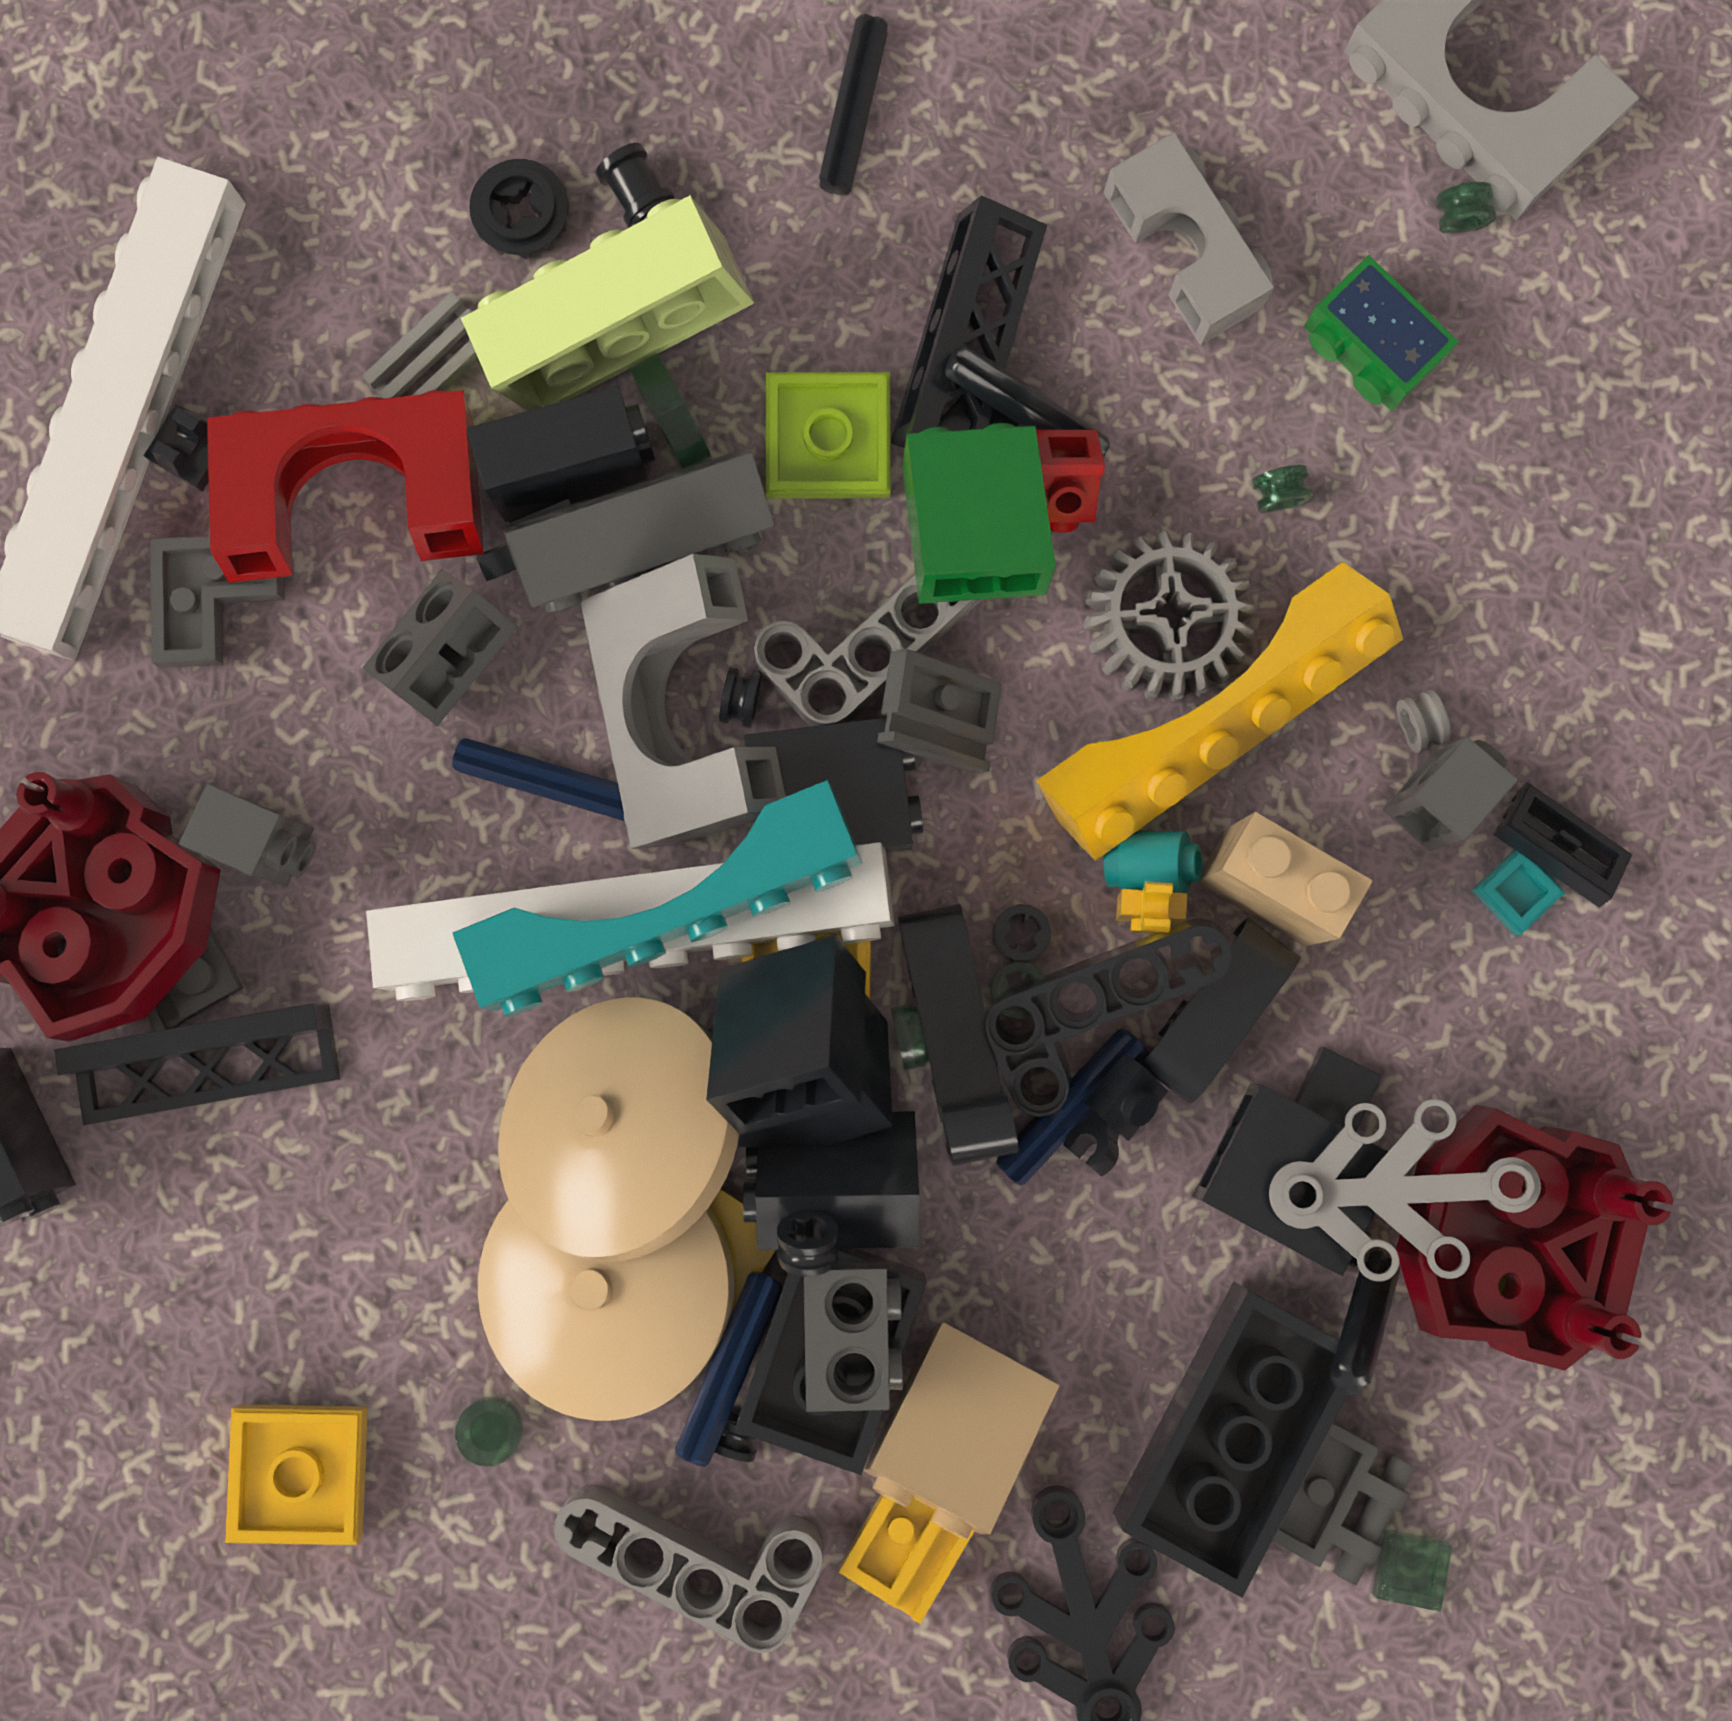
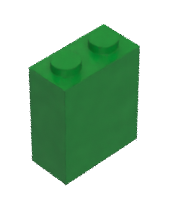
(977, 513)

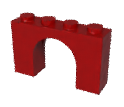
(269, 455)

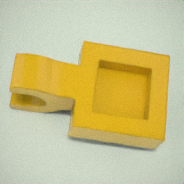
(1151, 908)

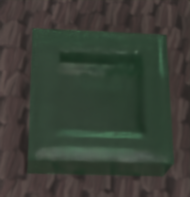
(1412, 1570)

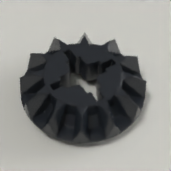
(510, 183)

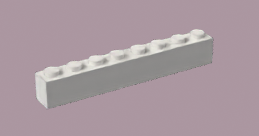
(115, 406)
(417, 951)

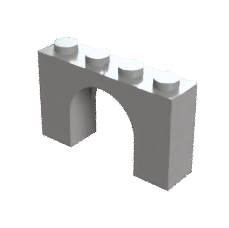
(1516, 152)
(633, 644)

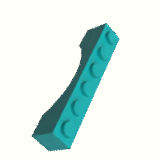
(788, 847)

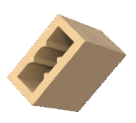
(1284, 881)
(960, 1431)

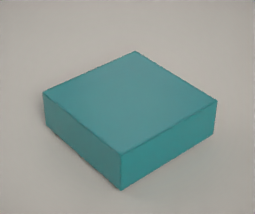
(1518, 892)

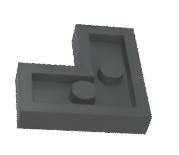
(189, 598)

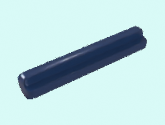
(538, 777)
(1049, 1132)
(728, 1369)

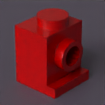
(1071, 476)

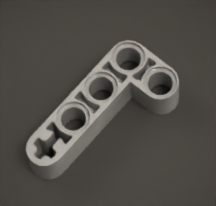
(840, 667)
(684, 1553)

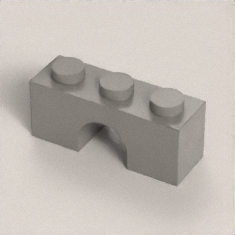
(1169, 191)

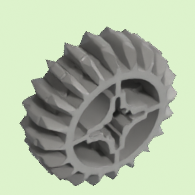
(1200, 611)

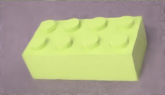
(608, 306)

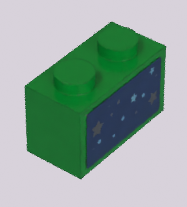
(1378, 334)

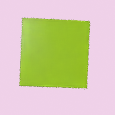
(828, 435)

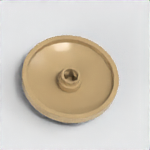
(614, 1131)
(605, 1333)

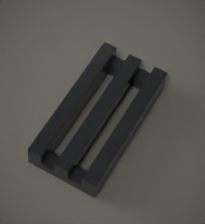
(1560, 851)

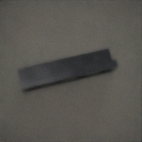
(956, 305)
(194, 1039)

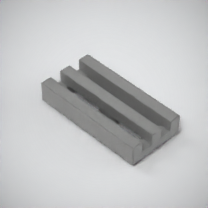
(413, 341)

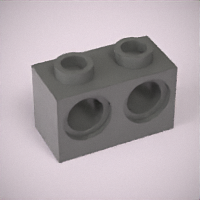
(440, 646)
(1451, 793)
(248, 837)
(834, 1335)

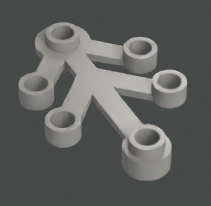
(1389, 1191)

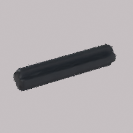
(853, 104)
(1011, 395)
(1364, 1327)

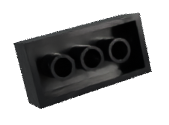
(1234, 1441)

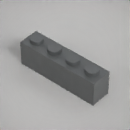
(638, 529)

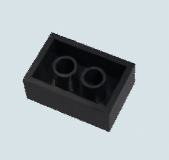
(777, 1392)

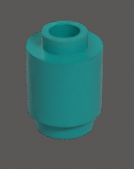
(1154, 858)

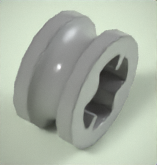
(1424, 721)

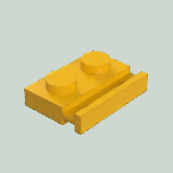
(902, 1556)

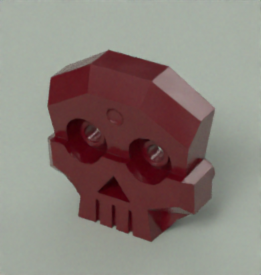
(65, 880)
(1564, 1257)

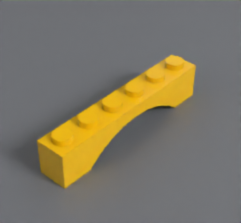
(1127, 782)

